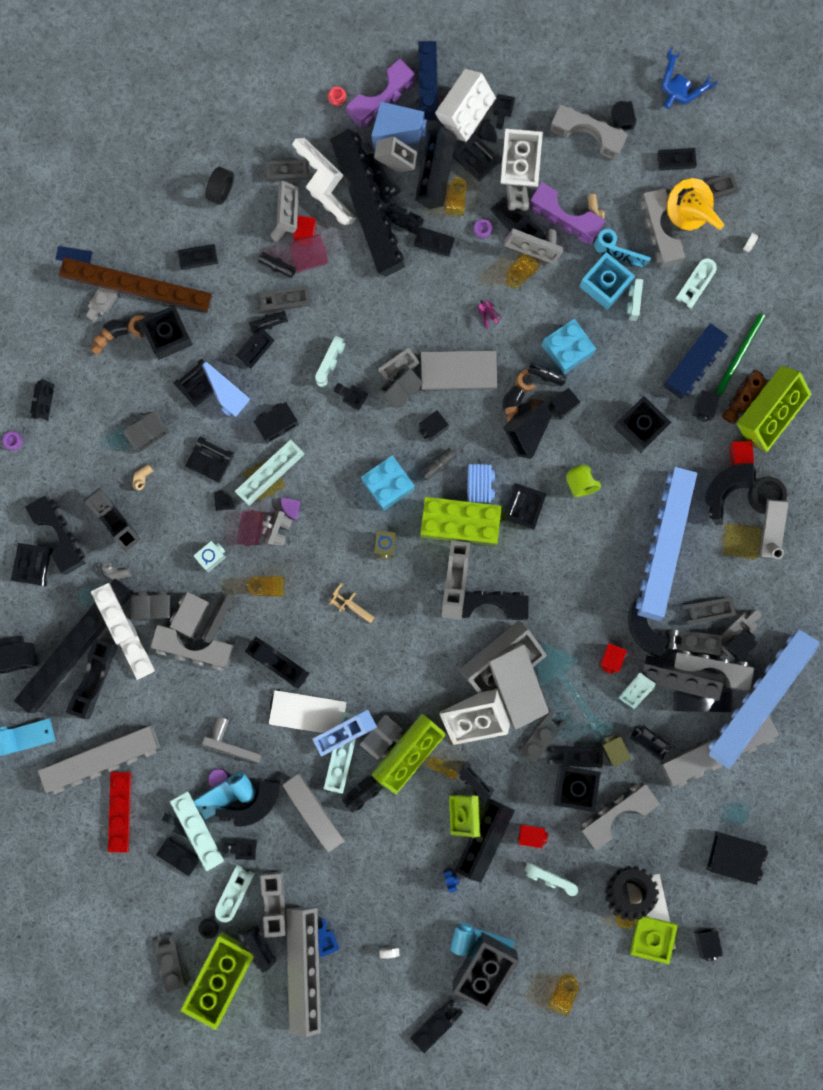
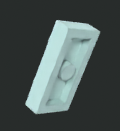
(635, 292)

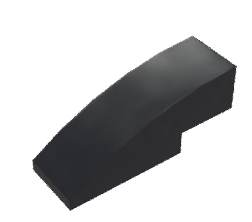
(516, 219)
(694, 703)

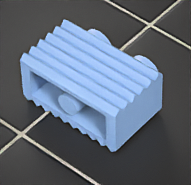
(479, 483)

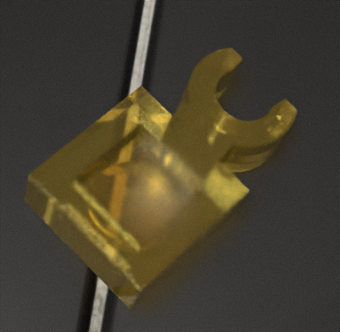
(437, 765)

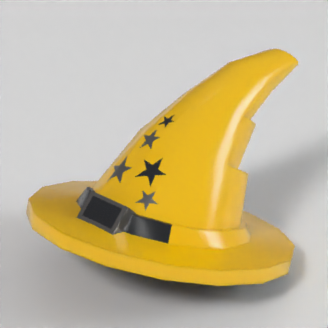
(692, 205)

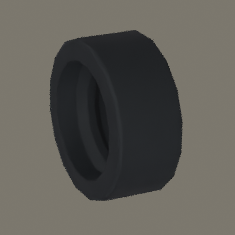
(219, 185)
(780, 487)

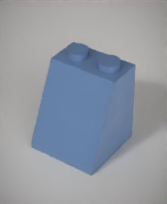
(401, 122)

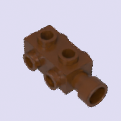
(746, 395)

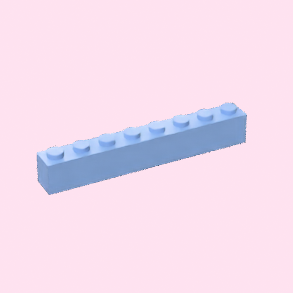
(667, 544)
(763, 699)

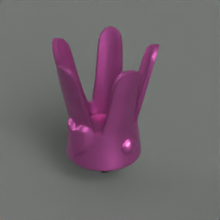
(486, 308)

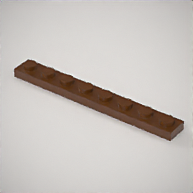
(135, 285)

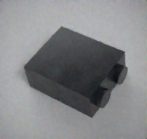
(737, 858)

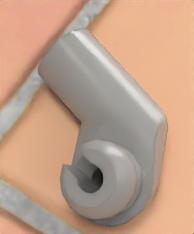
(112, 572)

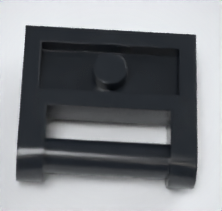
(472, 161)
(198, 390)
(206, 465)
(530, 509)
(25, 564)
(469, 777)
(255, 944)

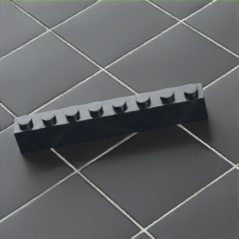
(367, 203)
(68, 653)

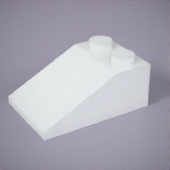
(521, 157)
(476, 718)

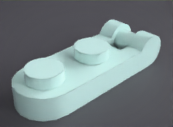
(697, 282)
(329, 361)
(551, 879)
(233, 894)

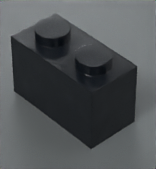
(275, 422)

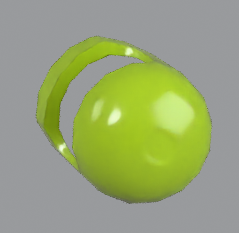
(579, 479)

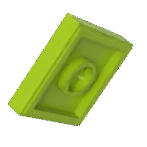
(464, 815)
(653, 939)

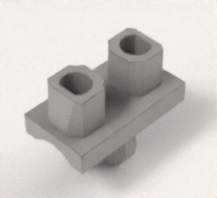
(279, 520)

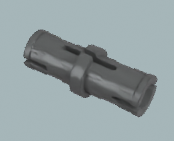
(438, 464)

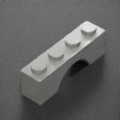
(570, 121)
(667, 250)
(456, 580)
(169, 641)
(736, 676)
(598, 830)

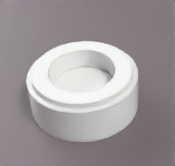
(750, 242)
(389, 952)

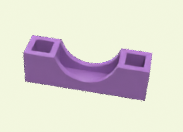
(365, 109)
(584, 227)

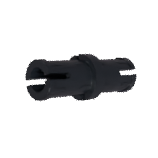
(277, 264)
(268, 321)
(547, 374)

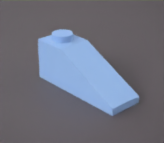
(227, 394)
(344, 732)

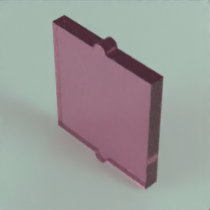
(308, 253)
(250, 528)

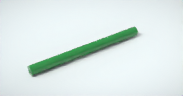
(739, 355)

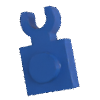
(451, 880)
(326, 941)

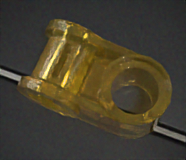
(456, 199)
(523, 268)
(271, 586)
(563, 998)

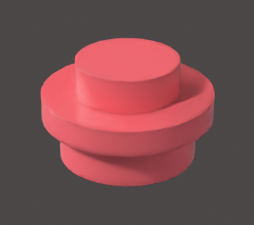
(337, 96)

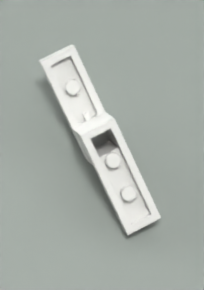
(324, 181)
(123, 631)

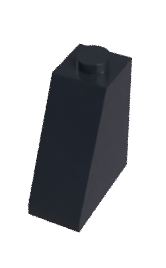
(528, 427)

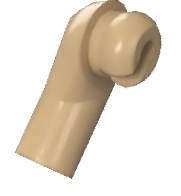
(593, 206)
(140, 476)

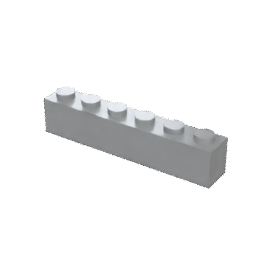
(99, 759)
(697, 759)
(303, 971)

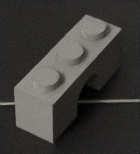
(274, 903)

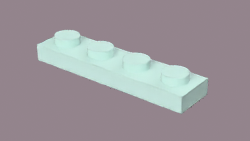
(269, 472)
(340, 763)
(196, 830)

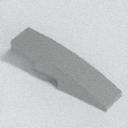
(313, 812)

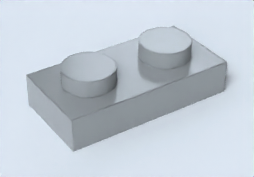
(405, 357)

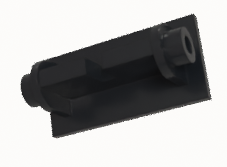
(399, 217)
(44, 392)
(656, 747)
(369, 789)

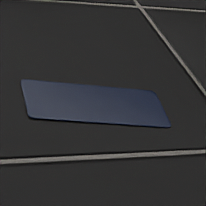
(75, 254)

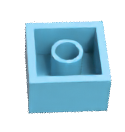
(606, 281)
(568, 346)
(388, 483)

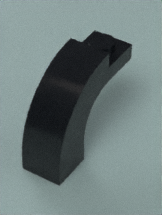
(726, 482)
(113, 519)
(643, 634)
(277, 662)
(257, 810)

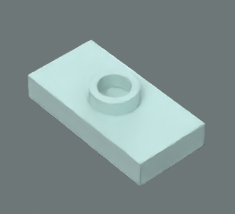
(637, 690)

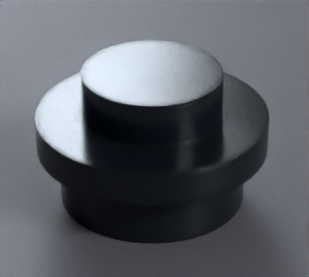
(208, 928)

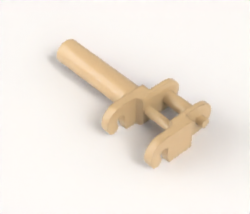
(351, 605)

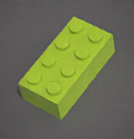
(774, 408)
(460, 521)
(218, 981)

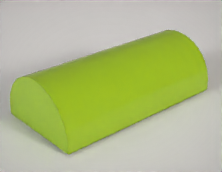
(408, 754)

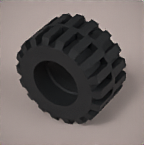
(643, 882)

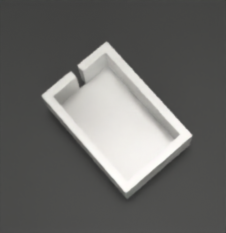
(465, 104)

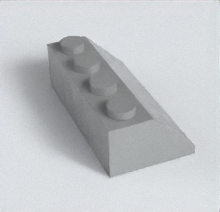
(478, 670)

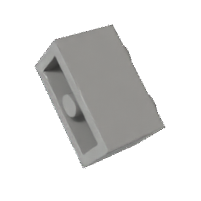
(395, 154)
(189, 615)

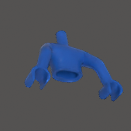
(679, 85)

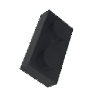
(676, 159)
(434, 241)
(197, 256)
(255, 347)
(178, 857)

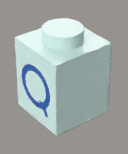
(210, 556)

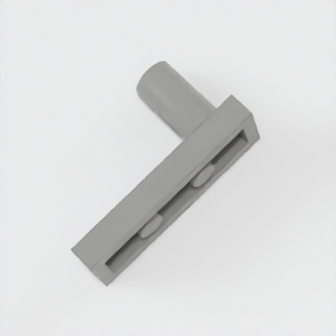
(286, 210)
(533, 246)
(774, 529)
(215, 743)

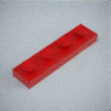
(119, 812)

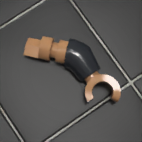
(114, 329)
(513, 398)

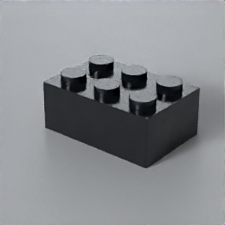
(485, 971)

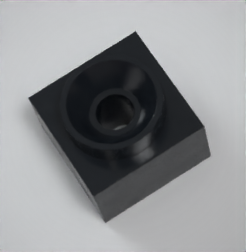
(163, 321)
(643, 412)
(16, 654)
(586, 798)

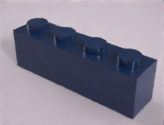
(428, 79)
(695, 361)

